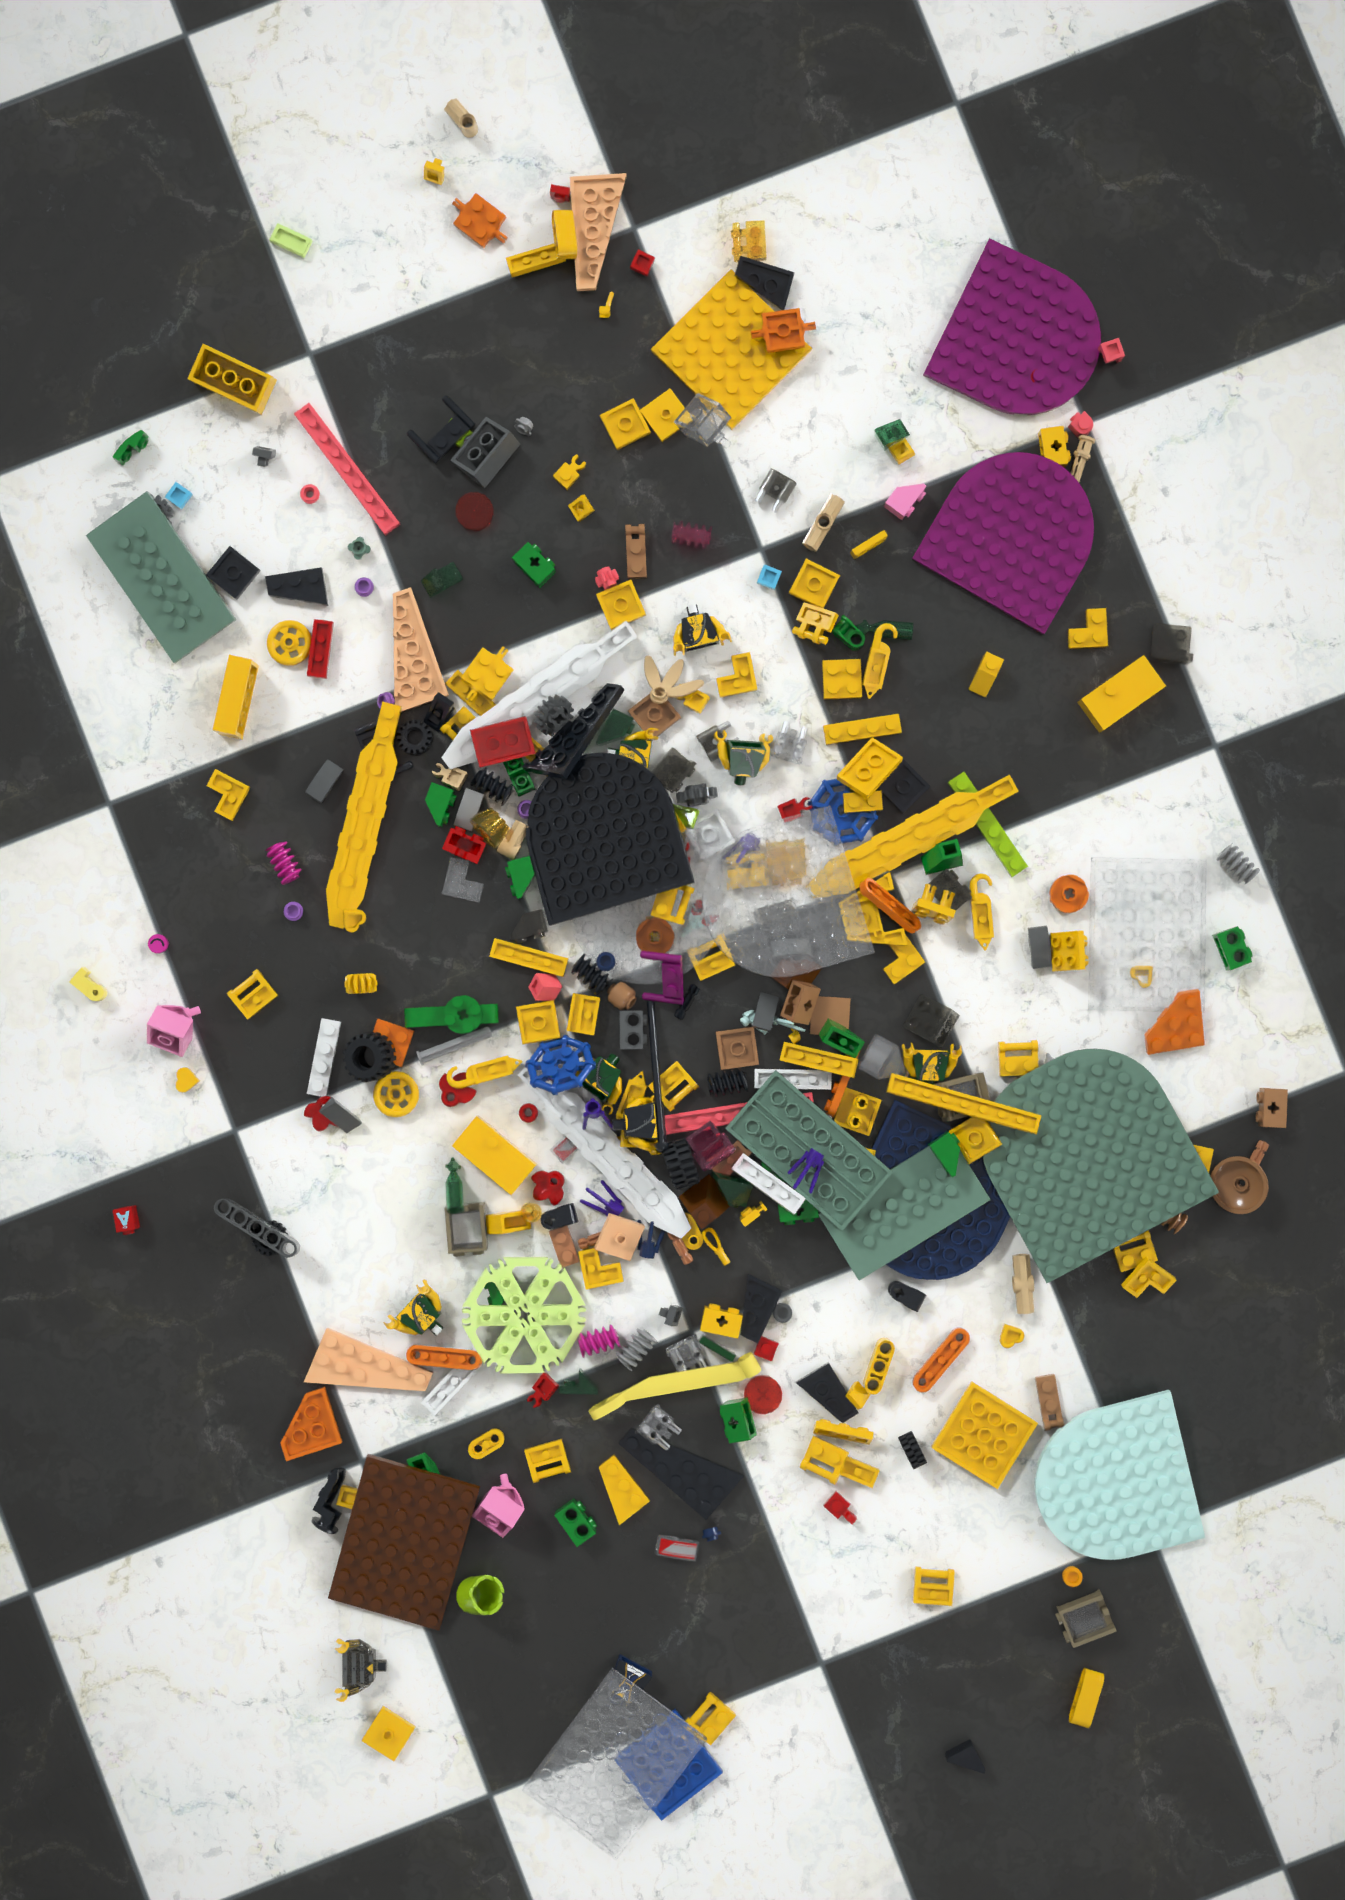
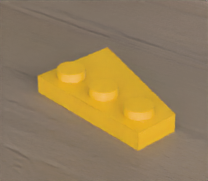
(622, 1489)

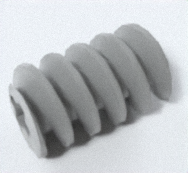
(1238, 864)
(636, 1348)

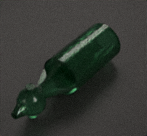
(904, 629)
(454, 1189)

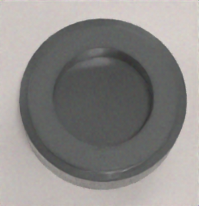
(782, 1312)

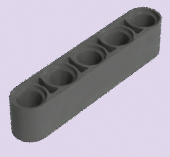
(266, 1228)

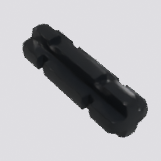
(688, 1000)

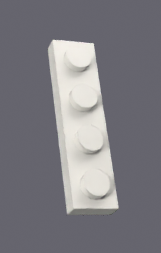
(324, 1057)
(799, 1078)
(768, 1184)
(448, 1387)

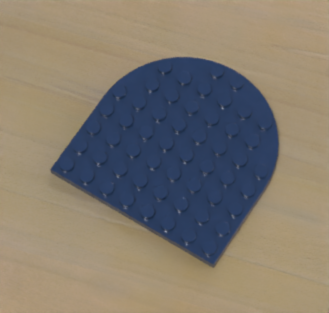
(964, 1241)

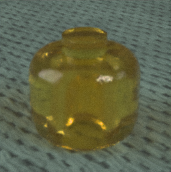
(531, 1212)

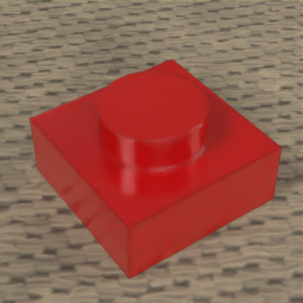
(560, 193)
(642, 263)
(766, 1348)

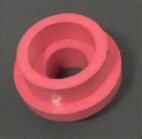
(309, 488)

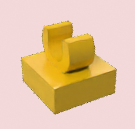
(434, 171)

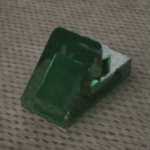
(891, 433)
(441, 579)
(585, 1385)

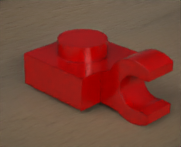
(839, 1506)

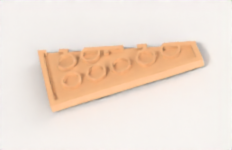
(594, 212)
(415, 665)
(354, 1363)

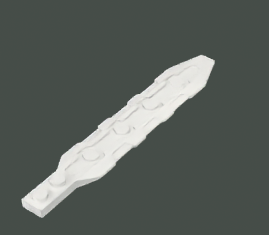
(565, 676)
(620, 1166)

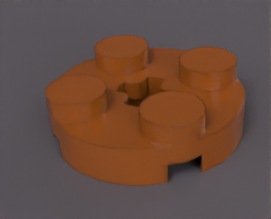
(655, 925)

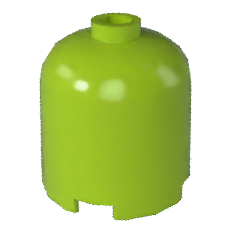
(480, 1595)

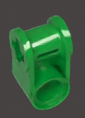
(848, 632)

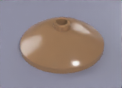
(1232, 1194)

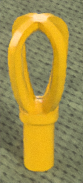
(718, 1251)

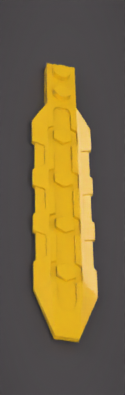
(363, 818)
(924, 830)

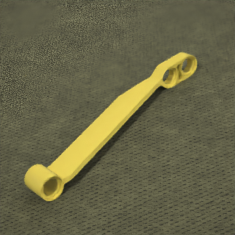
(680, 1381)

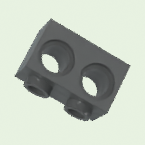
(626, 1029)

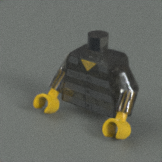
(358, 1666)

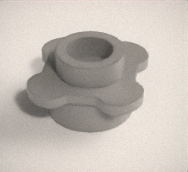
(523, 426)

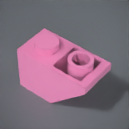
(903, 499)

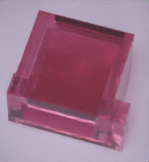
(710, 1146)

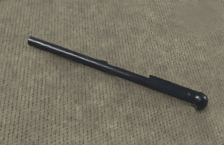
(662, 1144)

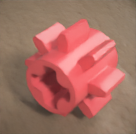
(606, 578)

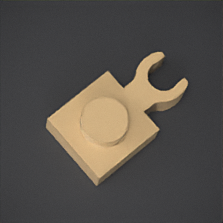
(451, 777)

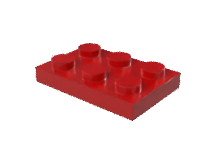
(502, 741)

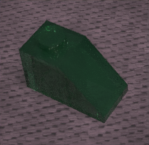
(615, 728)
(733, 1189)

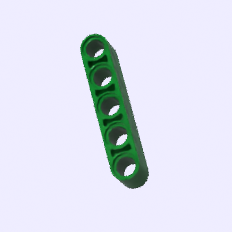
(434, 1015)

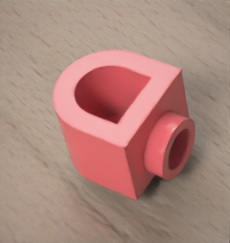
(1081, 424)

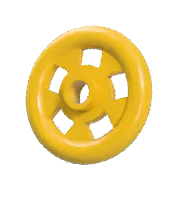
(283, 627)
(396, 1110)

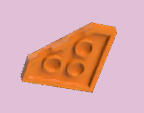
(1178, 1025)
(311, 1427)

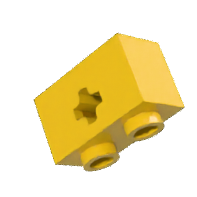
(1059, 437)
(730, 1328)

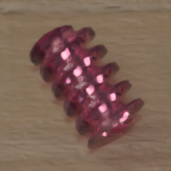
(691, 534)

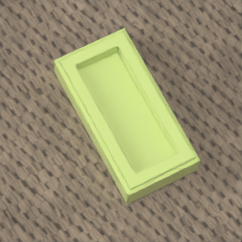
(290, 240)

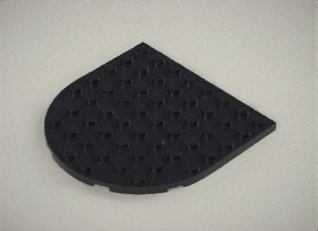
(604, 838)

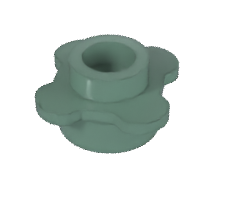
(359, 542)

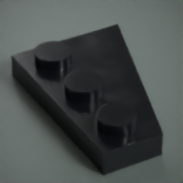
(299, 585)
(758, 1307)
(829, 1392)

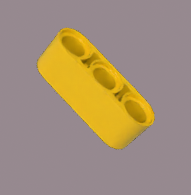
(564, 234)
(871, 1373)
(1086, 1698)

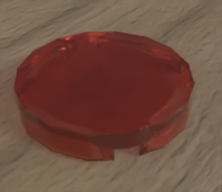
(474, 511)
(763, 1394)

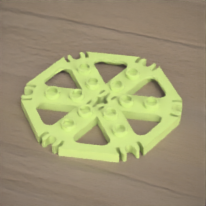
(505, 1316)

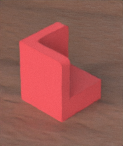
(1112, 351)
(545, 987)

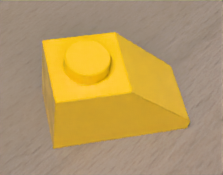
(986, 674)
(506, 1222)

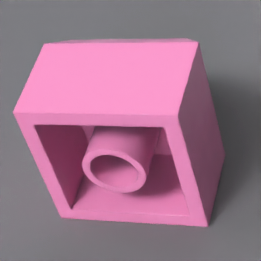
(171, 1028)
(500, 1508)

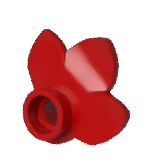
(461, 1095)
(319, 1121)
(546, 1188)

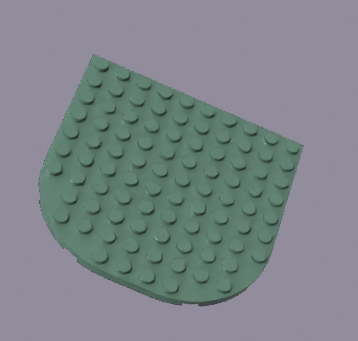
(1102, 1159)

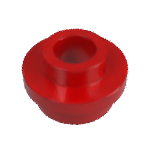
(523, 1108)

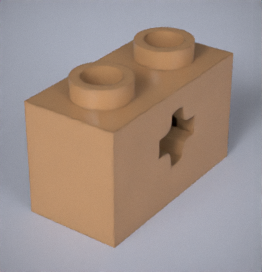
(800, 1002)
(1276, 1117)

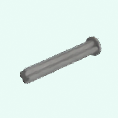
(454, 1045)

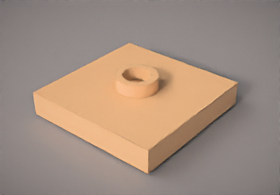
(619, 1237)

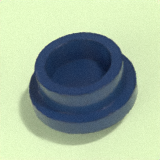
(605, 961)
(711, 1534)

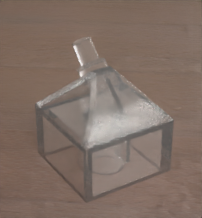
(704, 421)
(882, 1059)

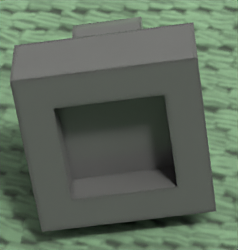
(264, 455)
(672, 1314)

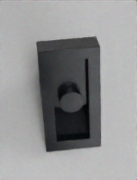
(439, 712)

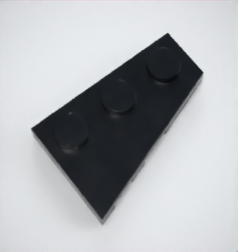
(765, 279)

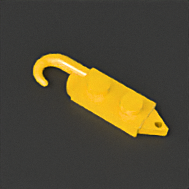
(877, 661)
(981, 912)
(484, 1071)
(635, 1088)

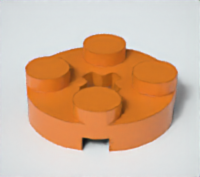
(1071, 904)

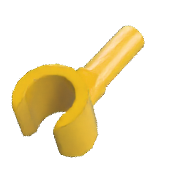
(604, 311)
(795, 1036)

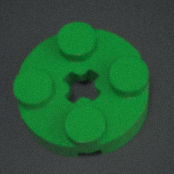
(468, 1024)

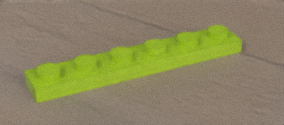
(992, 830)

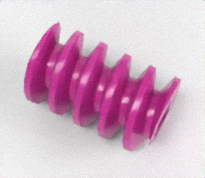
(283, 862)
(598, 1340)

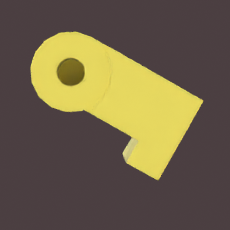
(87, 986)

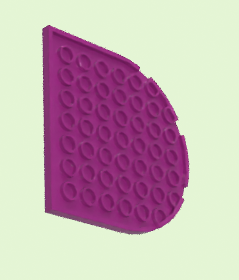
(1015, 321)
(1013, 535)

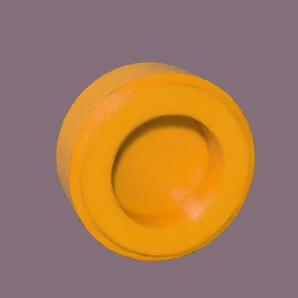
(1072, 1576)

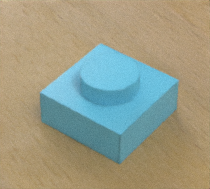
(178, 495)
(769, 577)

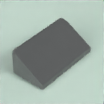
(340, 1115)

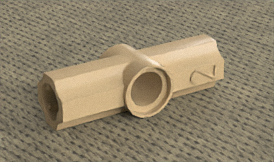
(829, 512)
(1023, 1283)

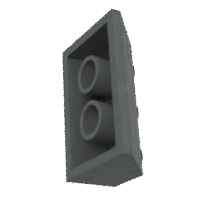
(485, 452)

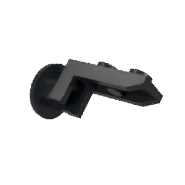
(323, 1506)

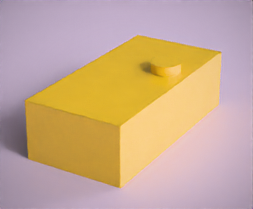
(232, 379)
(1121, 694)
(235, 697)
(494, 1155)

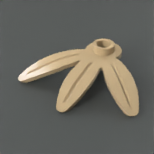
(662, 691)

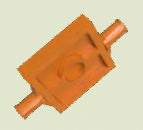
(479, 220)
(783, 330)

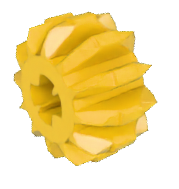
(360, 983)

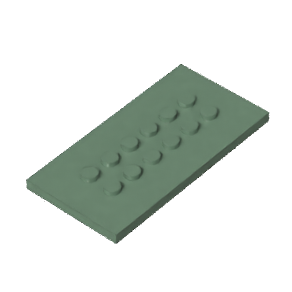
(161, 577)
(785, 1124)
(906, 1211)

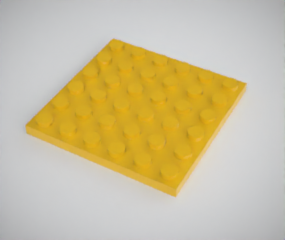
(715, 351)

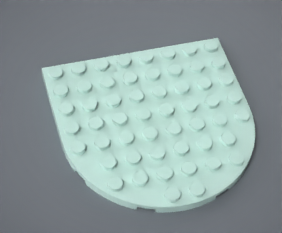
(1119, 1481)

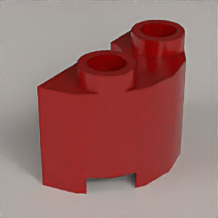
(464, 845)

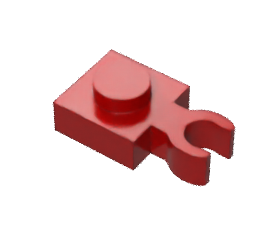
(793, 808)
(544, 1388)

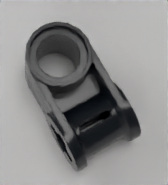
(563, 1216)
(908, 1297)

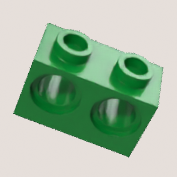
(1228, 950)
(571, 1524)

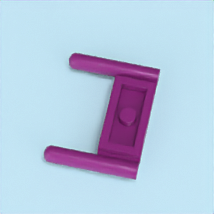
(671, 978)

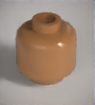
(621, 996)

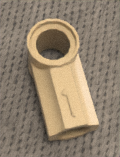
(461, 117)
(512, 842)

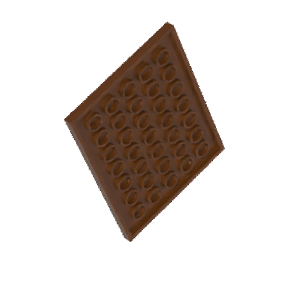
(403, 1542)

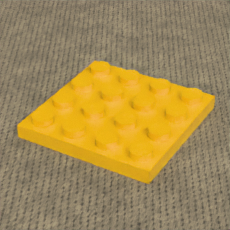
(984, 1435)

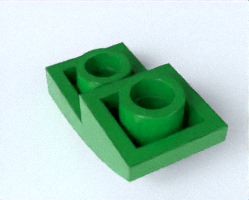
(135, 442)
(519, 777)

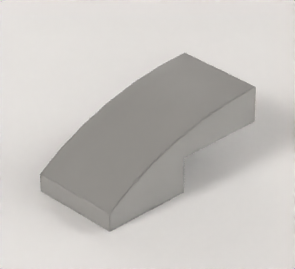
(468, 808)

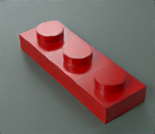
(320, 649)

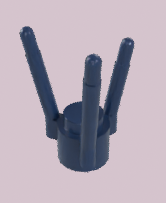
(648, 1247)

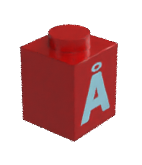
(126, 1219)

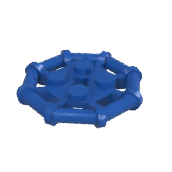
(842, 821)
(564, 1077)

